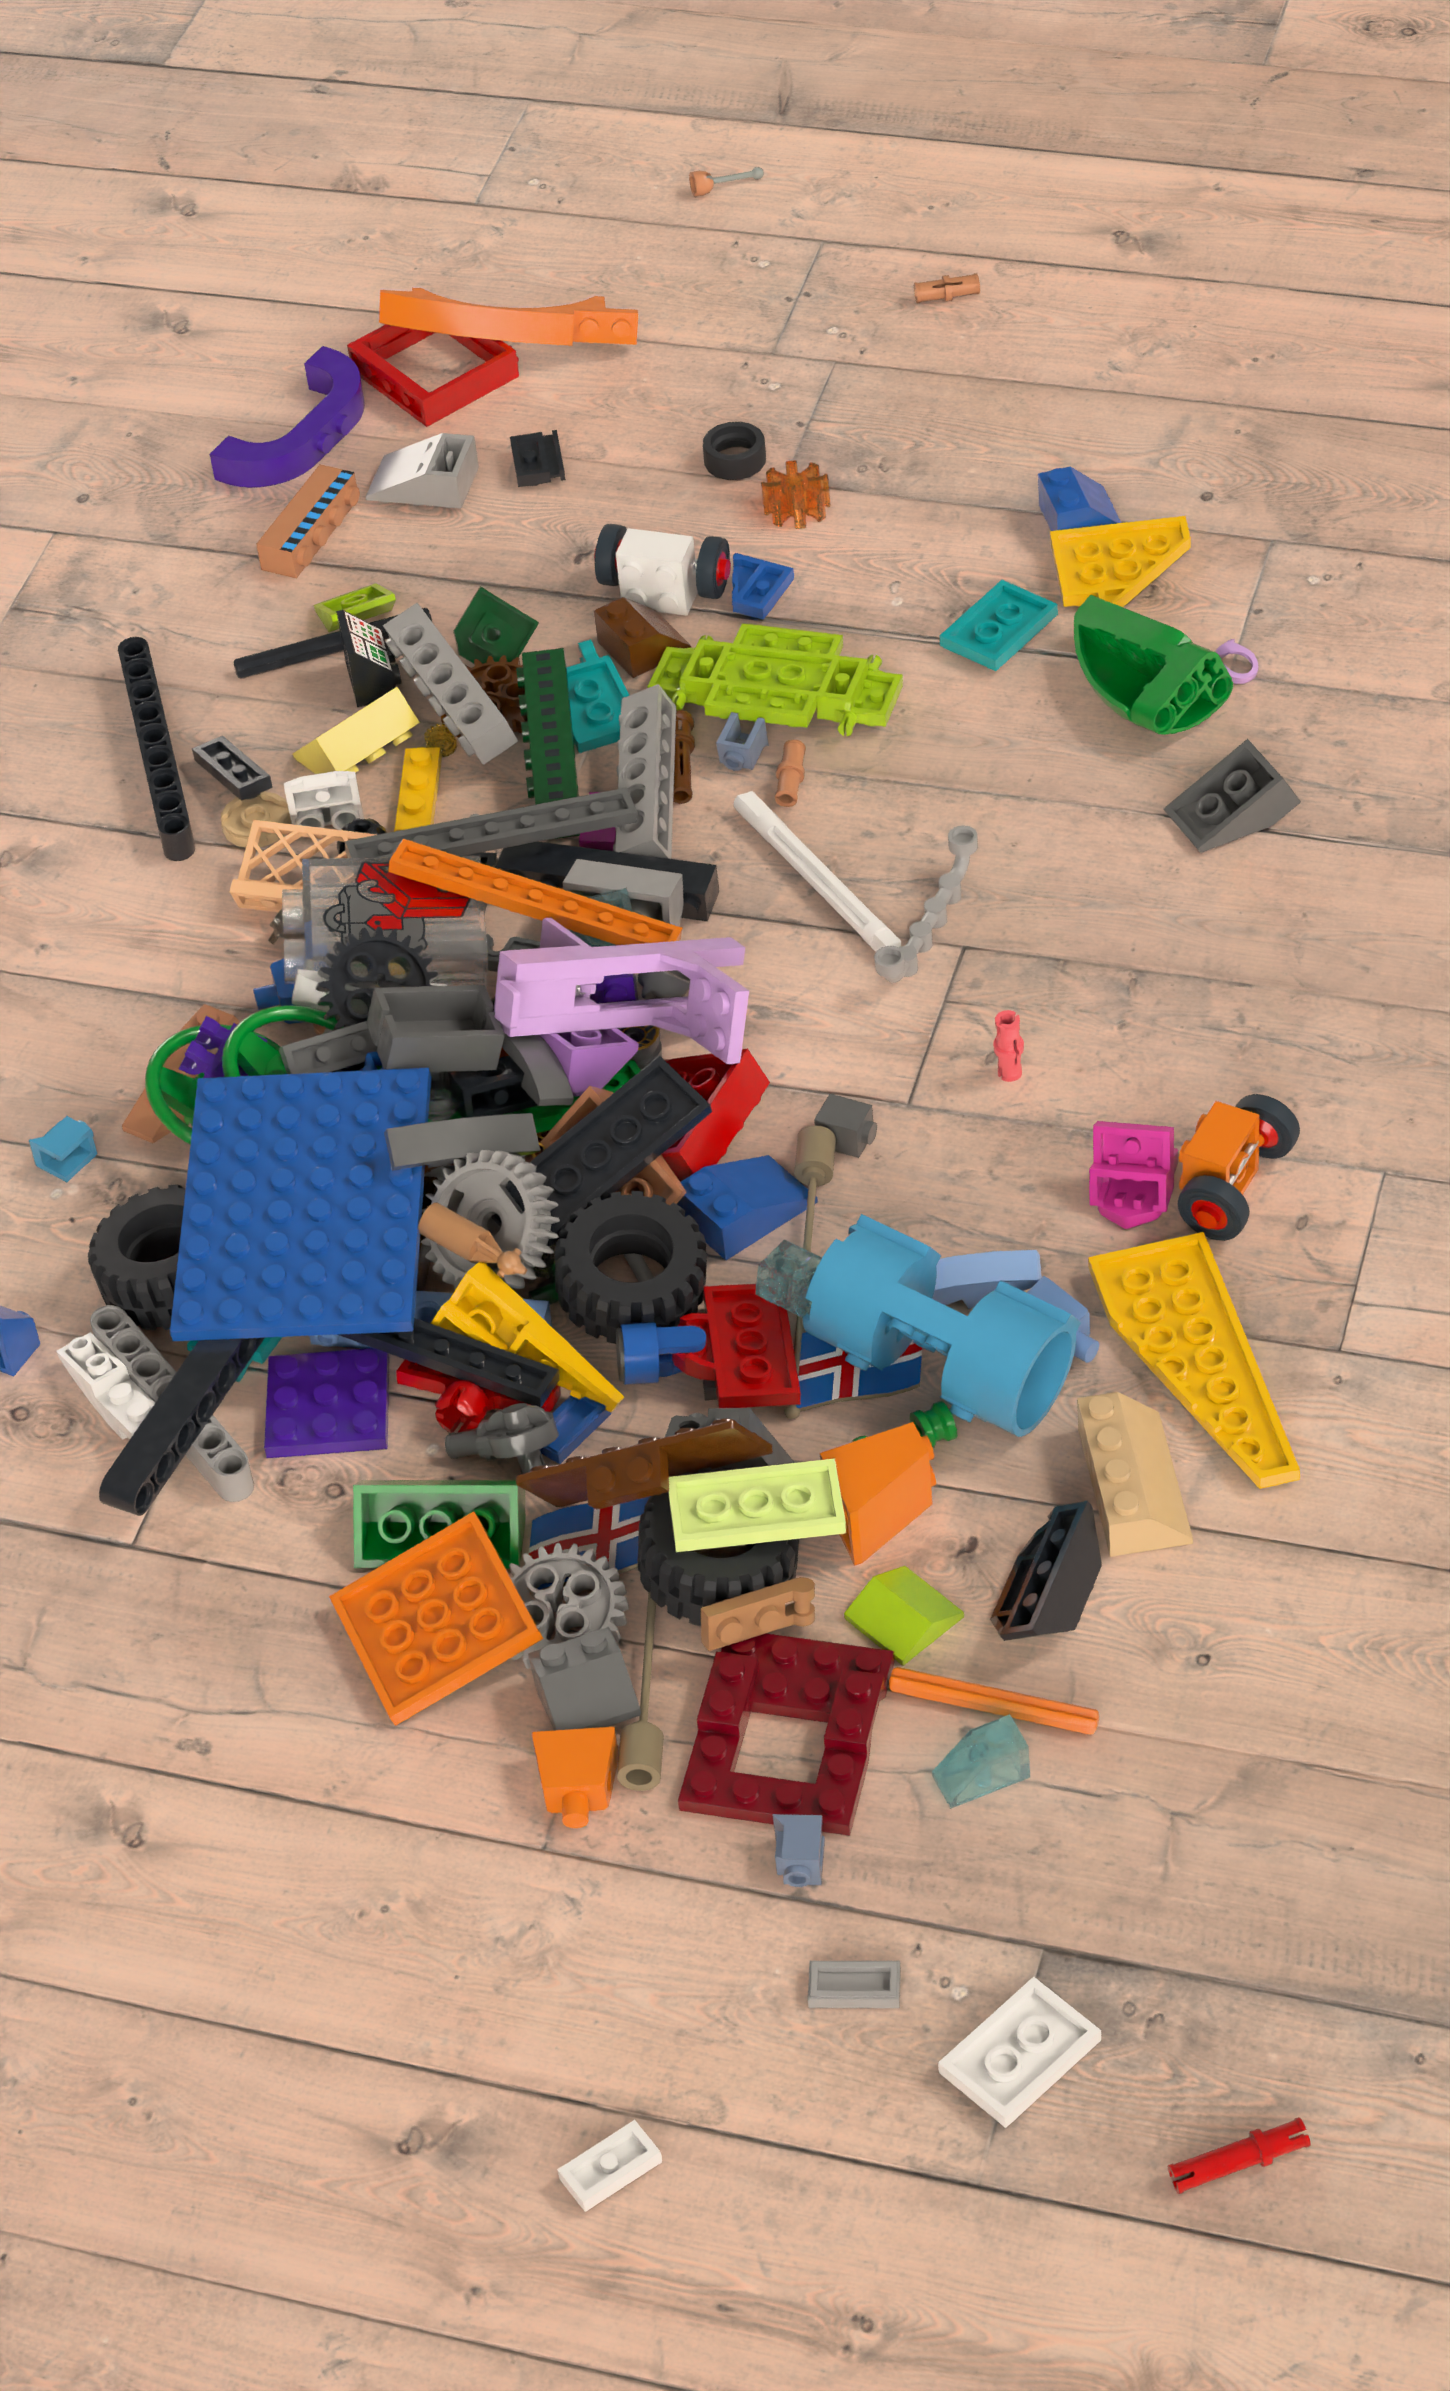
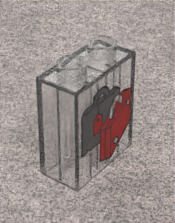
(360, 893)

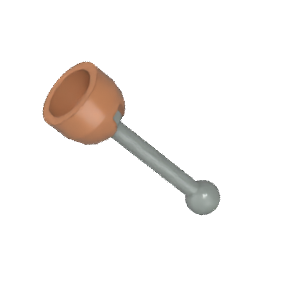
(702, 181)

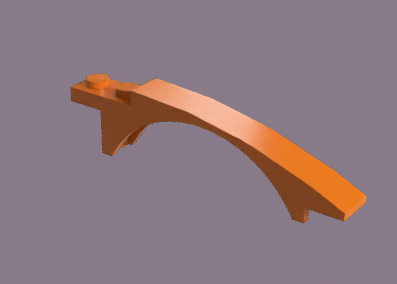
(554, 325)

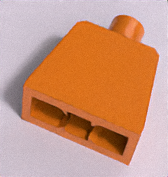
(576, 1771)

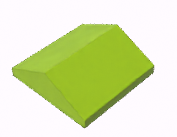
(362, 603)
(902, 1613)

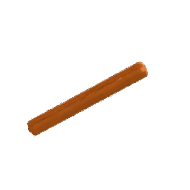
(994, 1700)

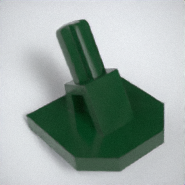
(492, 629)

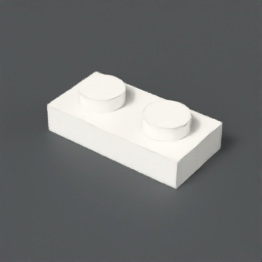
(609, 2165)

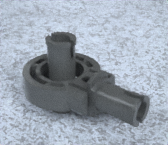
(508, 1433)

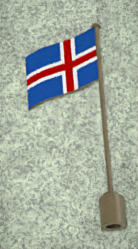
(820, 1366)
(615, 1535)

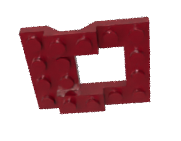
(794, 1681)

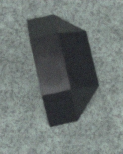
(1051, 1576)

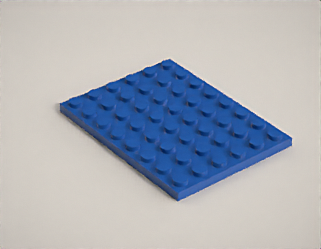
(298, 1207)

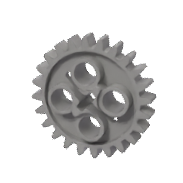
(592, 1612)

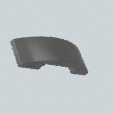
(544, 1074)

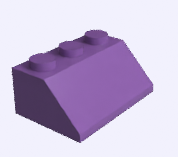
(591, 1055)

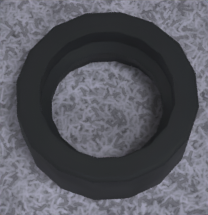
(734, 465)

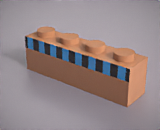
(308, 521)

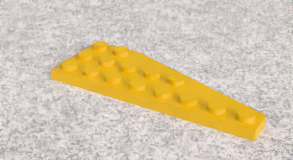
(1184, 1327)

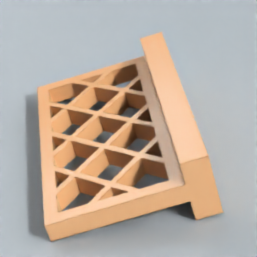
(265, 893)

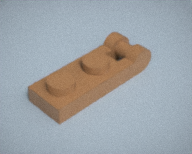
(758, 1613)

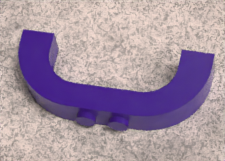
(299, 450)

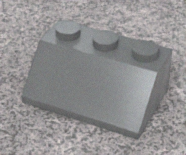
(650, 891)

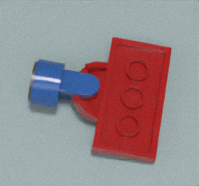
(736, 1343)

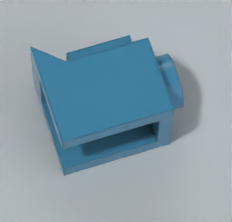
(64, 1148)

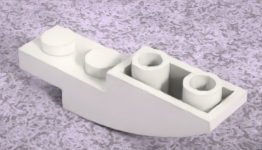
(106, 1384)

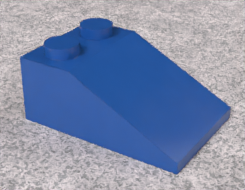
(742, 1202)

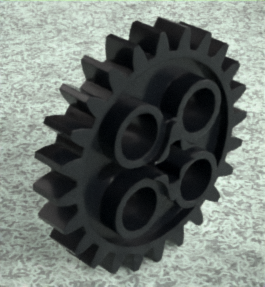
(376, 955)

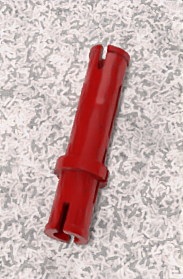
(1239, 2155)

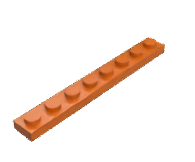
(528, 896)

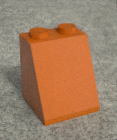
(882, 1486)

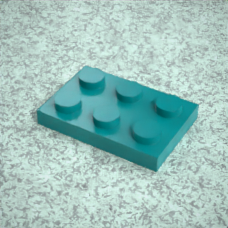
(998, 625)

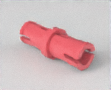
(1008, 1045)

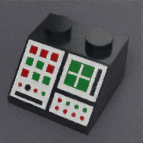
(367, 659)

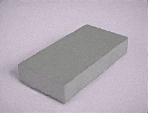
(854, 1984)

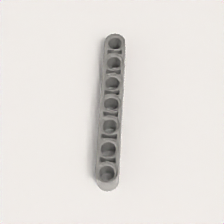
(214, 1450)

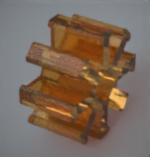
(795, 494)

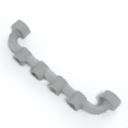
(902, 962)

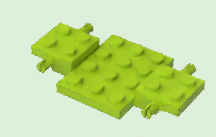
(780, 679)

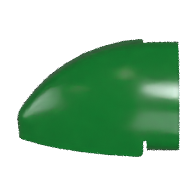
(1148, 668)

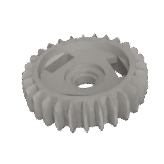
(482, 1186)

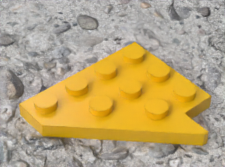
(1116, 558)

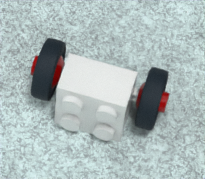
(661, 567)

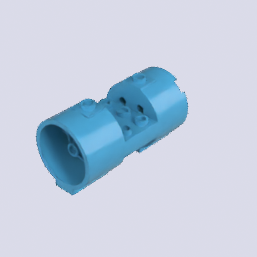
(1001, 1358)

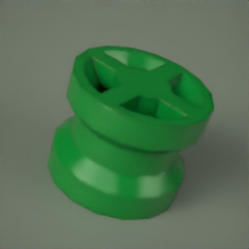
(935, 1423)

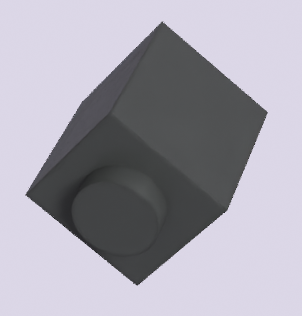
(850, 1122)

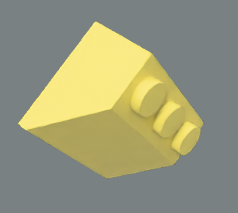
(360, 736)

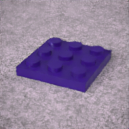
(327, 1402)

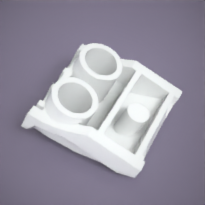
(324, 799)

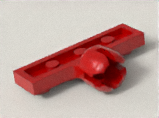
(460, 1399)

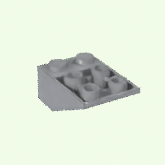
(428, 472)

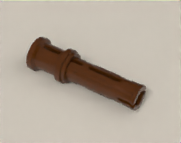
(683, 748)

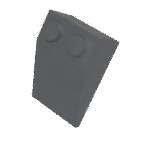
(1232, 800)

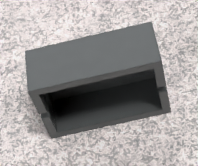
(435, 1028)

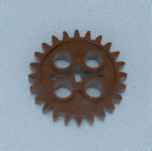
(501, 686)

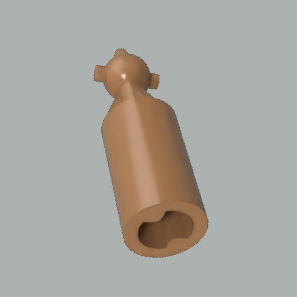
(467, 1239)

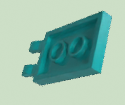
(595, 699)

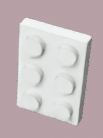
(1019, 2051)

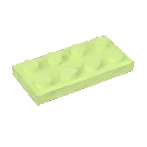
(756, 1505)

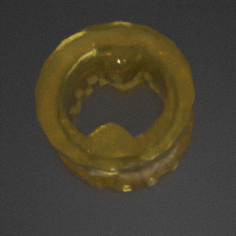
(441, 737)

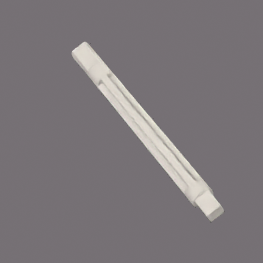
(776, 833)

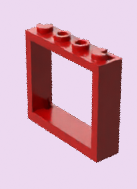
(429, 407)

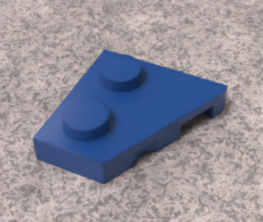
(758, 585)

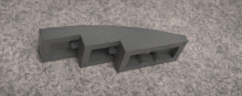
(447, 1140)

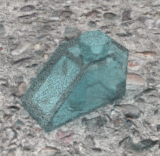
(983, 1762)

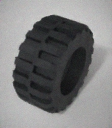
(627, 1227)
(128, 1251)
(692, 1580)

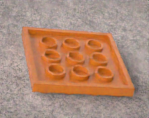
(435, 1618)

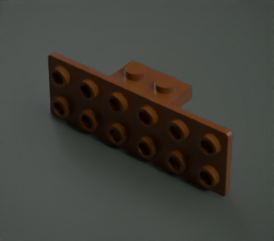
(644, 1468)

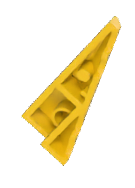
(496, 1315)

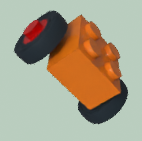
(1225, 1159)

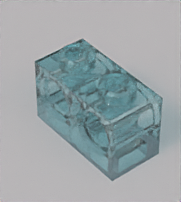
(786, 1277)

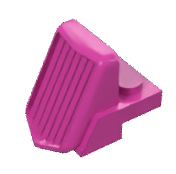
(1132, 1171)

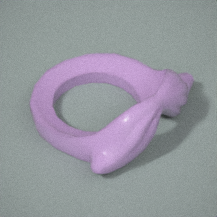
(1231, 647)

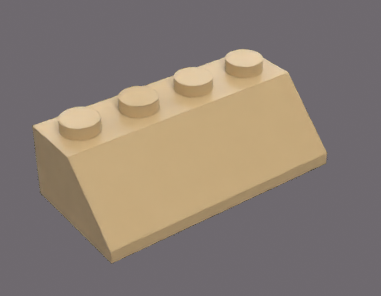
(1131, 1475)

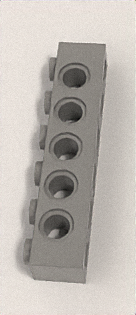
(450, 684)
(647, 771)

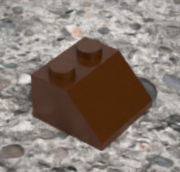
(635, 635)

